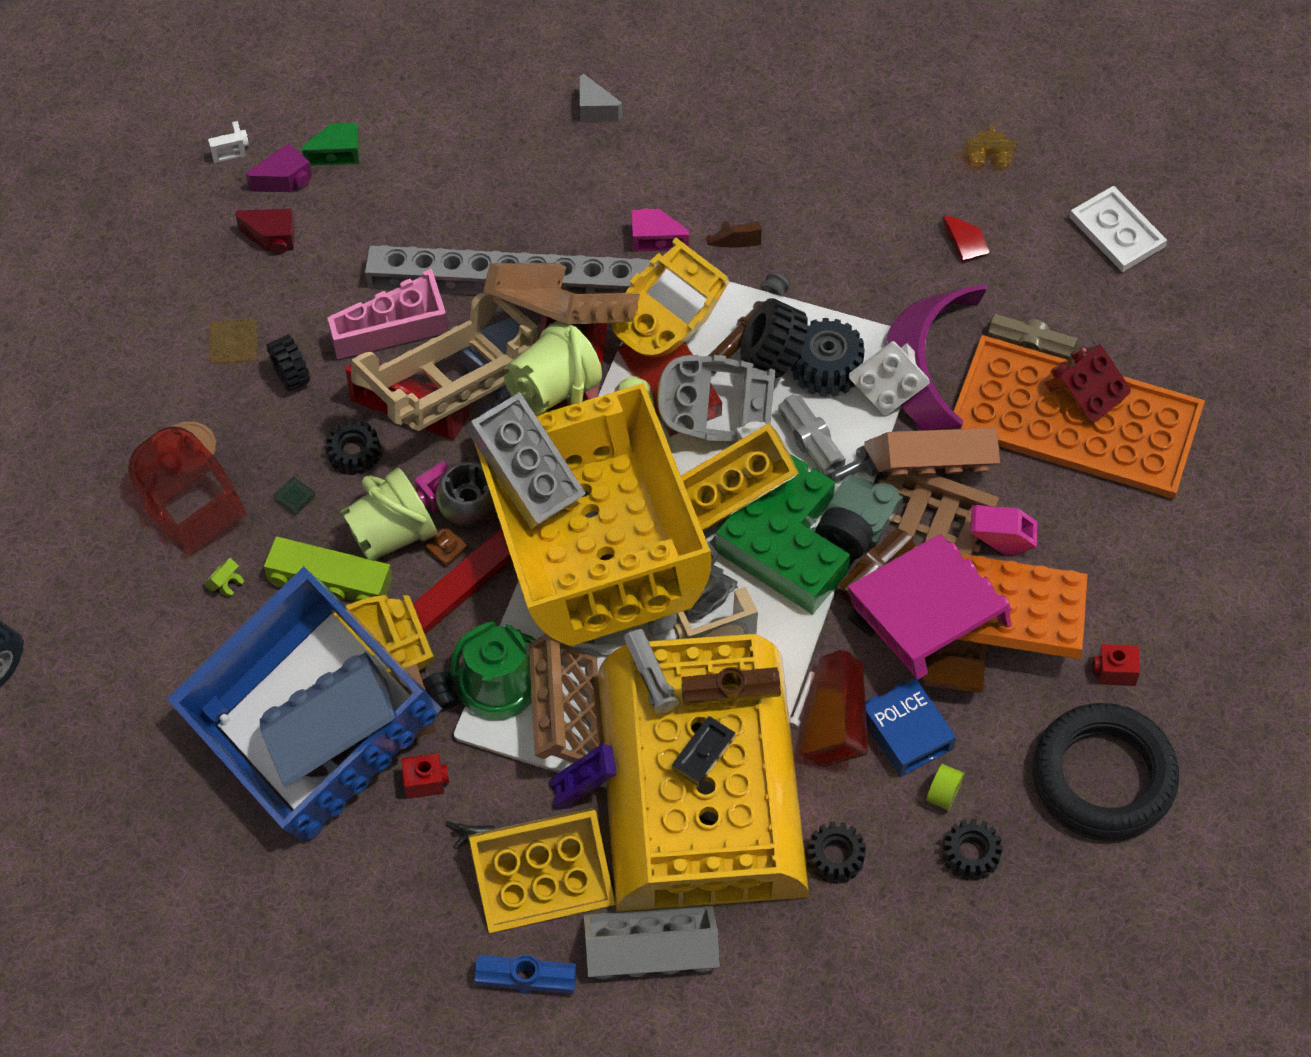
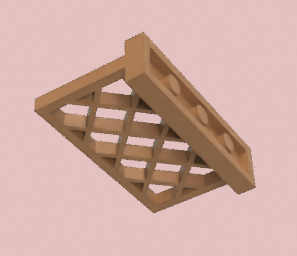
(550, 701)

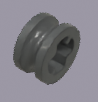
(775, 284)

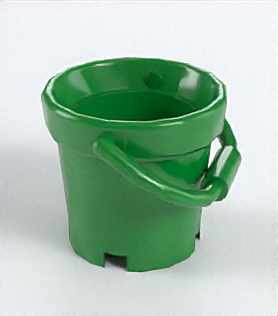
(494, 671)

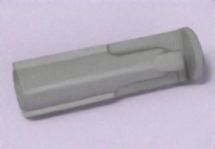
(651, 673)

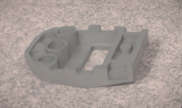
(686, 389)

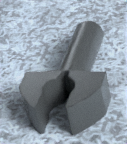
(856, 466)

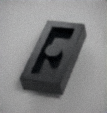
(703, 751)

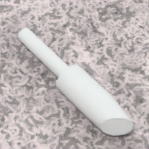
(604, 648)

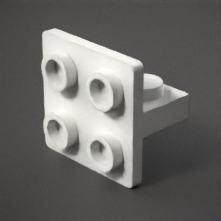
(890, 377)

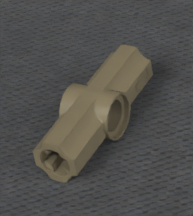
(1032, 335)

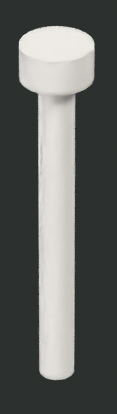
(794, 722)

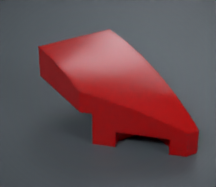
(966, 238)

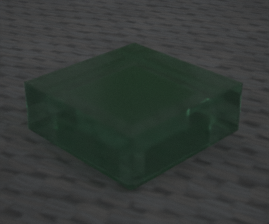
(294, 495)

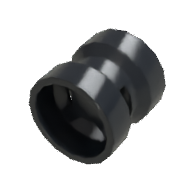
(440, 689)

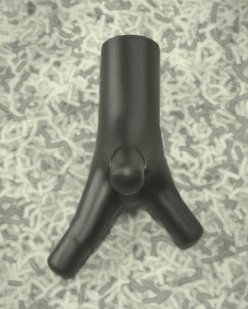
(466, 830)

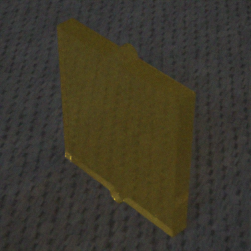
(233, 341)

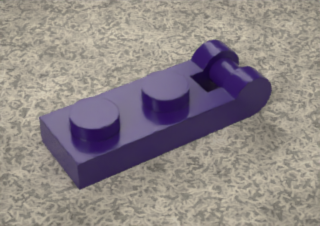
(583, 776)

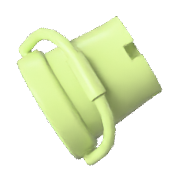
(554, 368)
(388, 516)

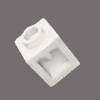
(230, 145)

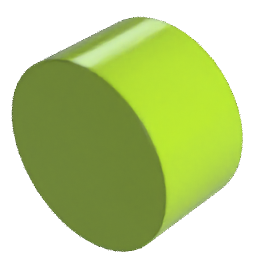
(945, 787)

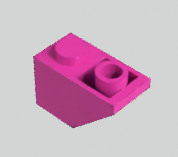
(1004, 529)

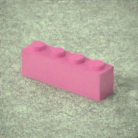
(390, 319)

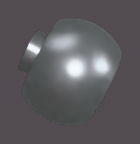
(462, 484)

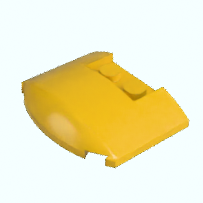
(395, 627)

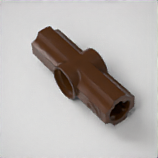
(892, 547)
(750, 683)

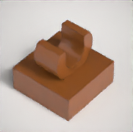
(446, 547)

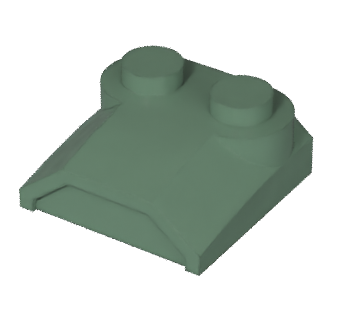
(871, 501)

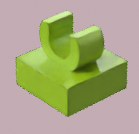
(222, 575)

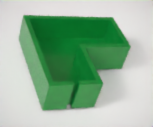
(776, 542)

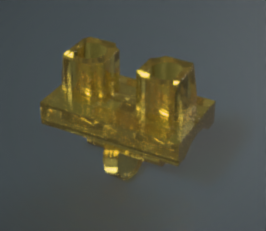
(990, 143)

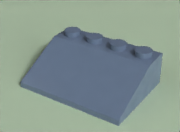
(326, 718)

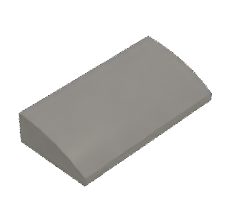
(525, 460)

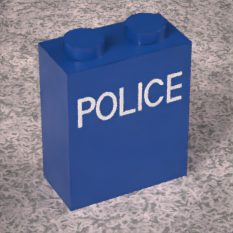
(908, 727)

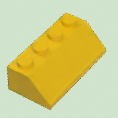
(738, 475)

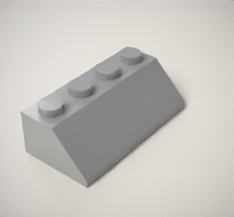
(651, 941)

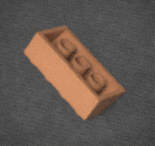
(934, 451)

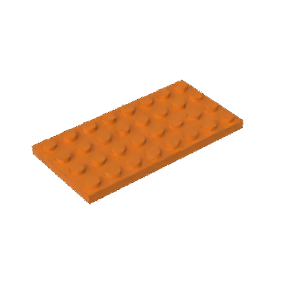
(1134, 443)

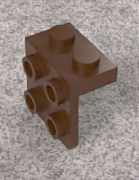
(957, 667)

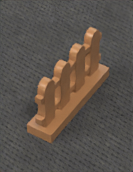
(952, 496)

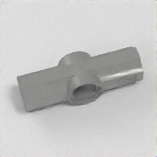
(811, 434)

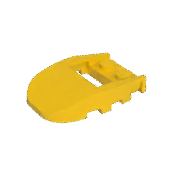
(654, 327)

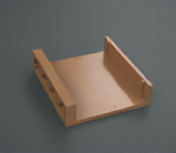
(539, 289)

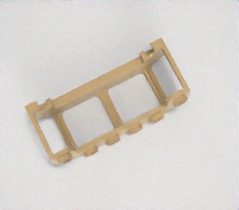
(451, 395)

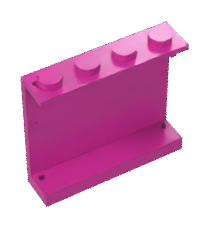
(926, 601)

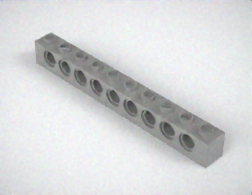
(467, 269)

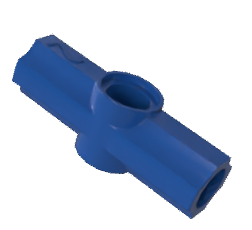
(504, 972)

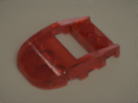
(168, 465)

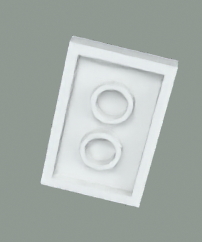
(1118, 228)

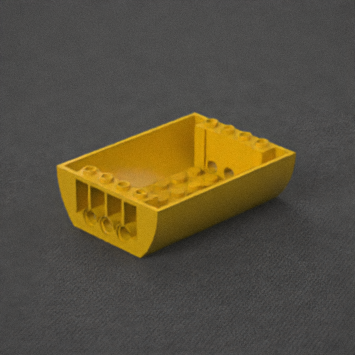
(641, 520)
(656, 834)

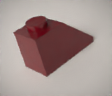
(268, 228)

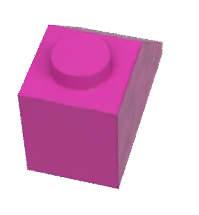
(655, 230)

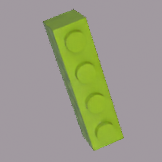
(342, 573)

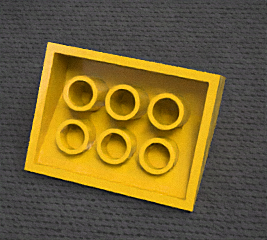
(541, 869)

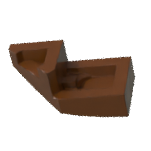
(737, 236)

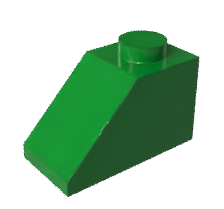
(334, 145)

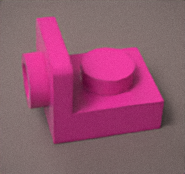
(427, 483)

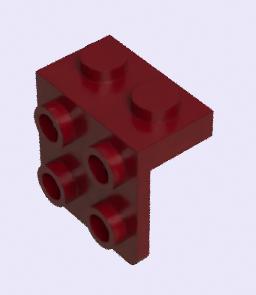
(1090, 381)

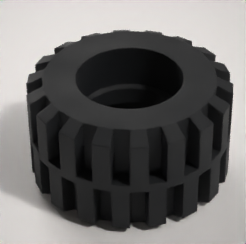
(774, 337)

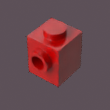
(1117, 664)
(424, 775)

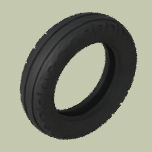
(1098, 821)

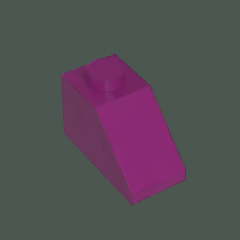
(280, 172)

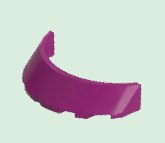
(912, 327)

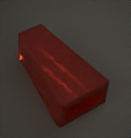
(837, 711)

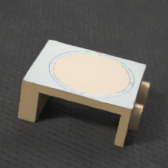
(740, 623)

